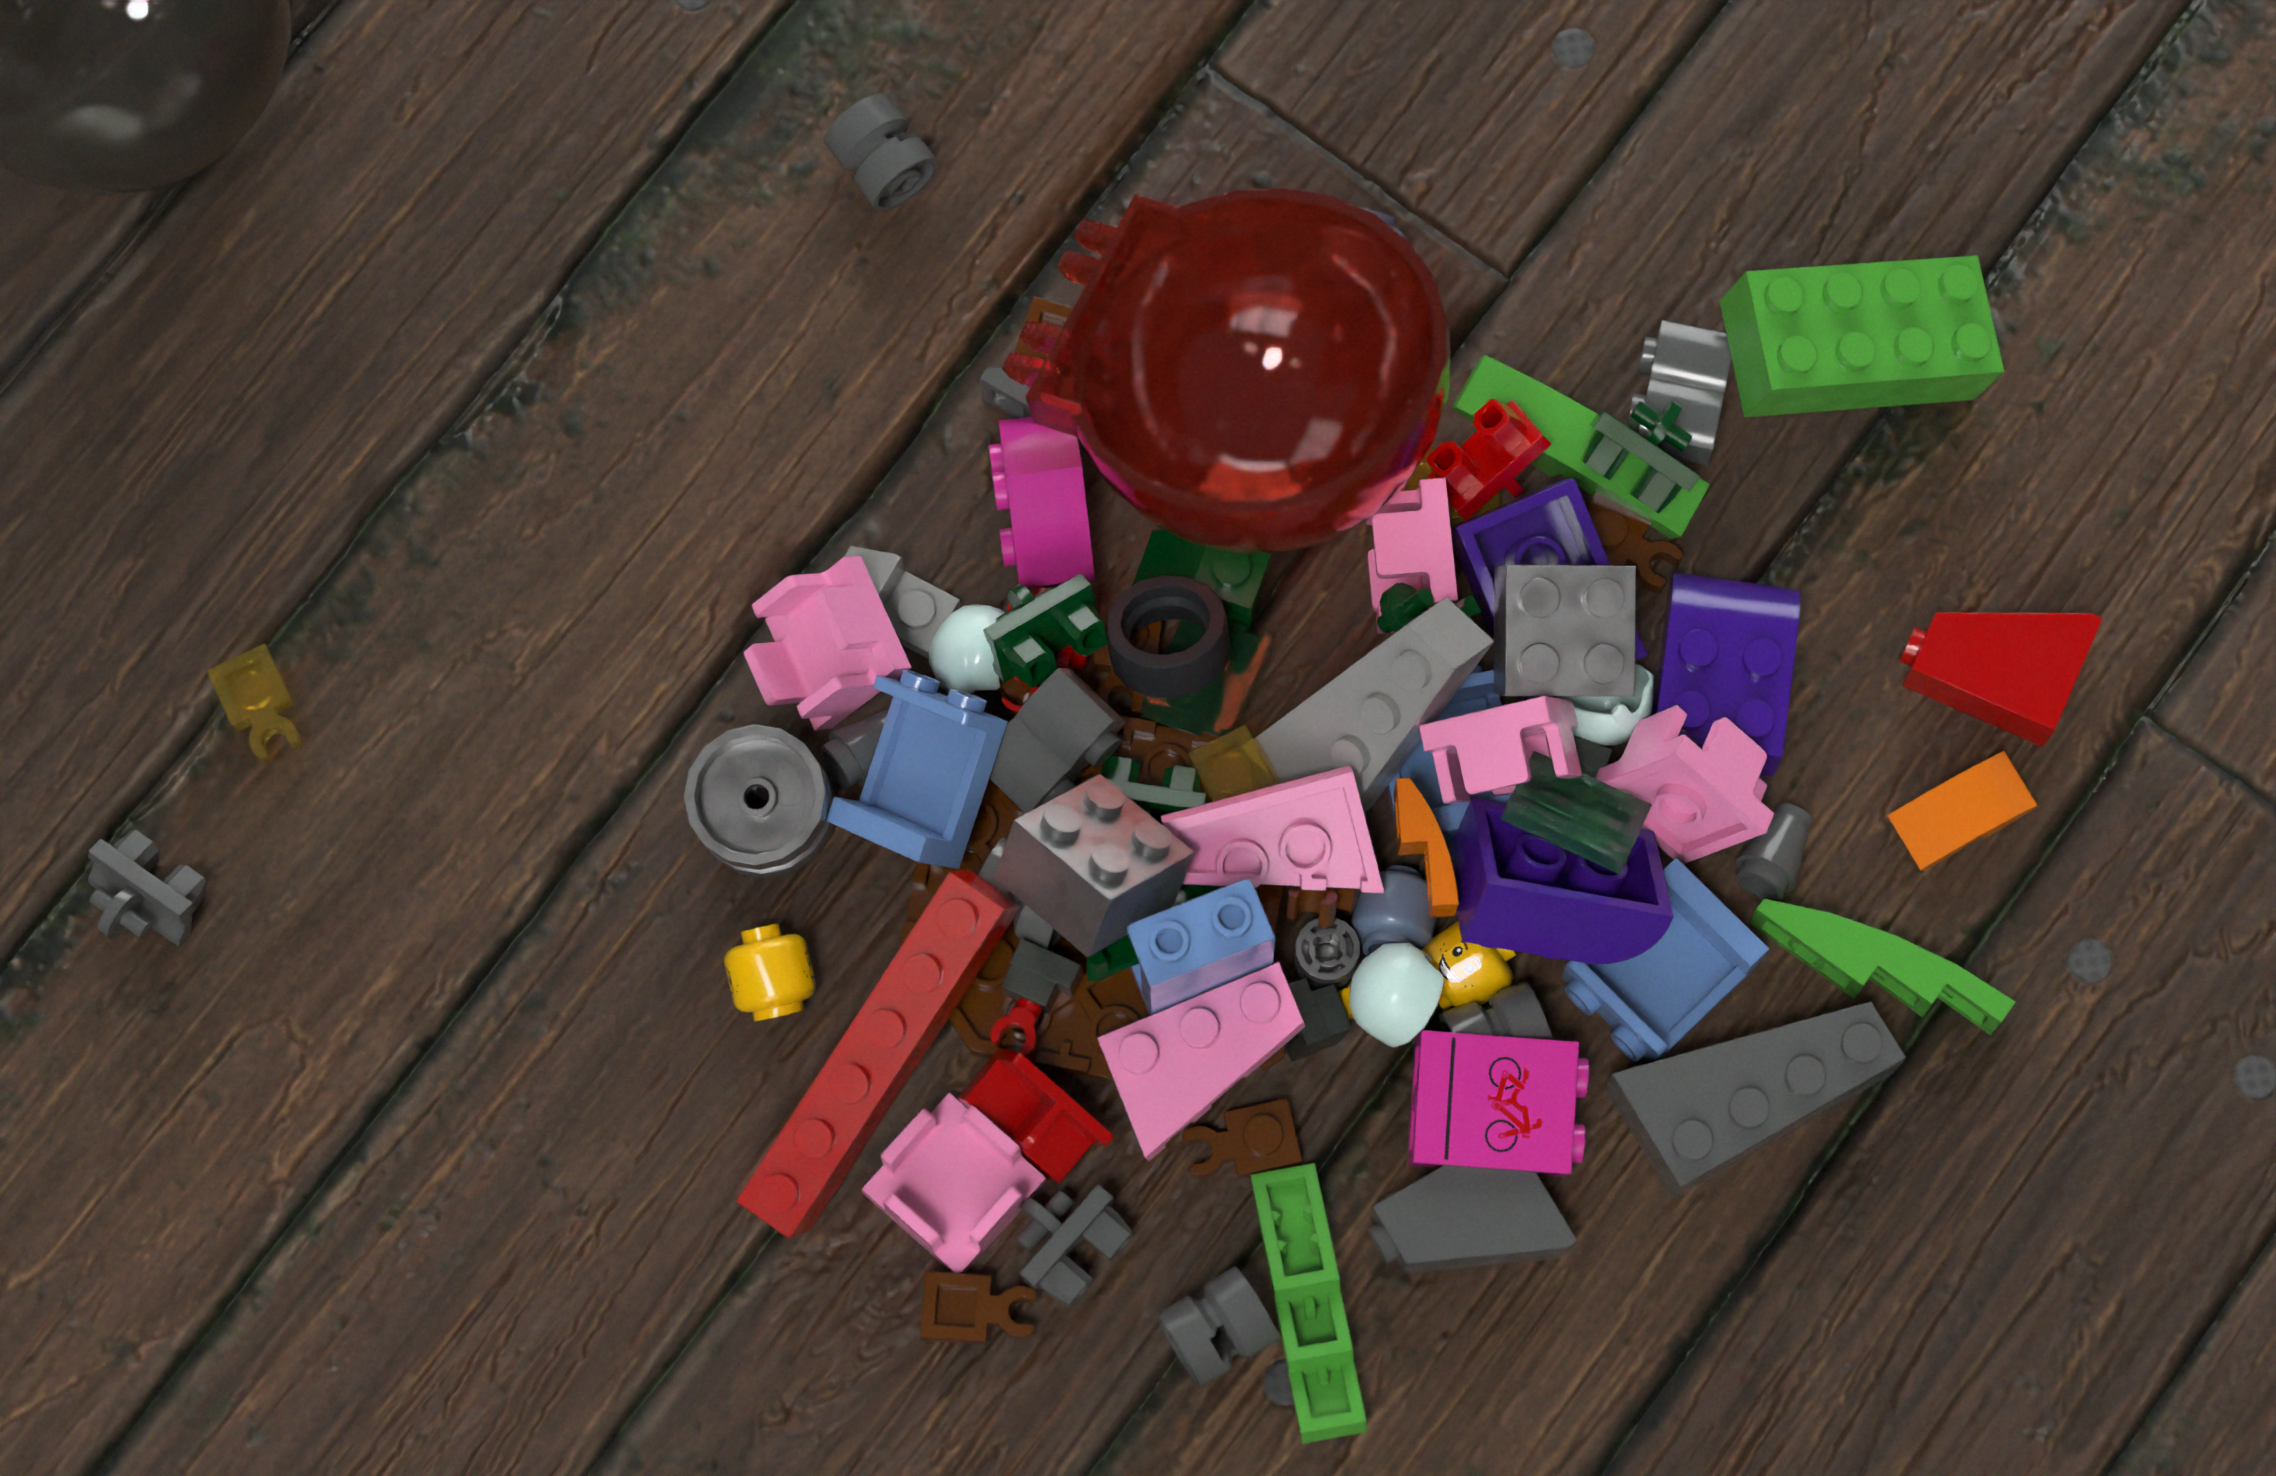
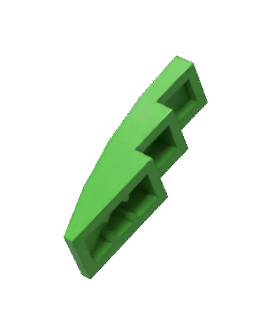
(1569, 430)
(1854, 953)
(1308, 1303)

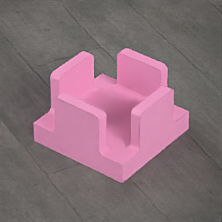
(1413, 544)
(827, 643)
(1494, 746)
(1697, 795)
(953, 1182)

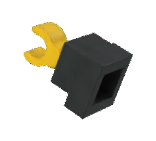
(1325, 1017)

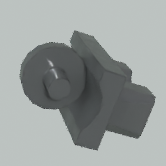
(136, 898)
(1090, 1222)

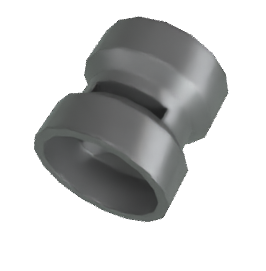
(1322, 963)

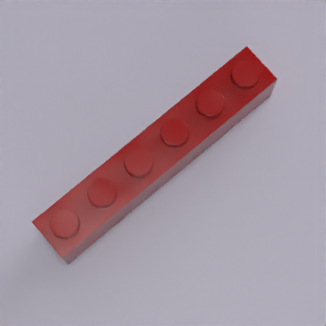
(878, 1053)

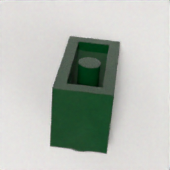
(1232, 576)

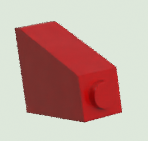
(2002, 666)

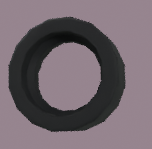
(1160, 600)

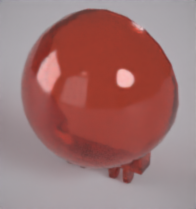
(1246, 365)

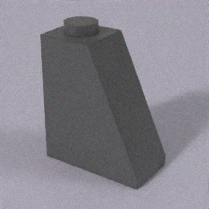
(1469, 1221)

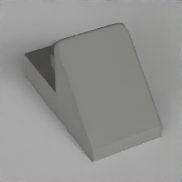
(911, 603)

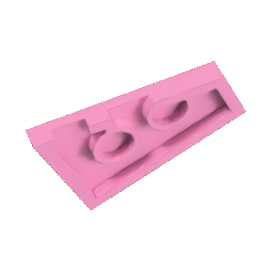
(1282, 835)
(1196, 1051)

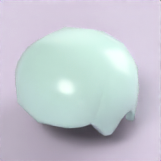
(961, 652)
(1613, 718)
(1395, 992)

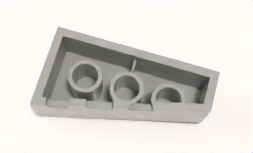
(1376, 705)

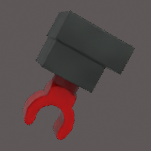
(1034, 982)

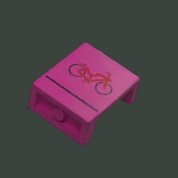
(1496, 1103)

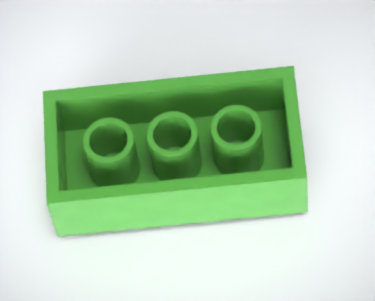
(1861, 335)

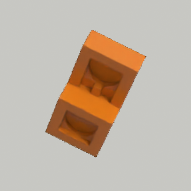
(1963, 810)
(1420, 834)

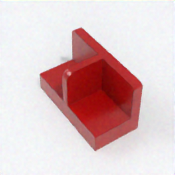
(1034, 1113)

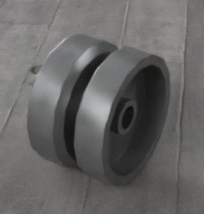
(749, 766)

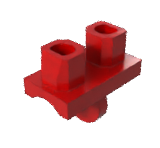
(1489, 458)

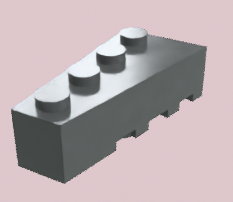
(1741, 1095)

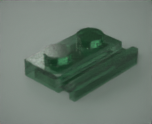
(1222, 703)
(1577, 814)

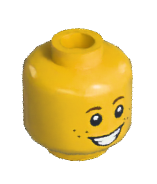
(1468, 968)
(770, 973)

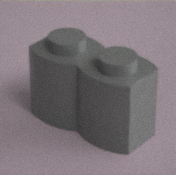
(1693, 371)
(1054, 740)

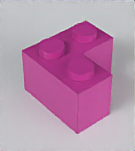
(1042, 484)

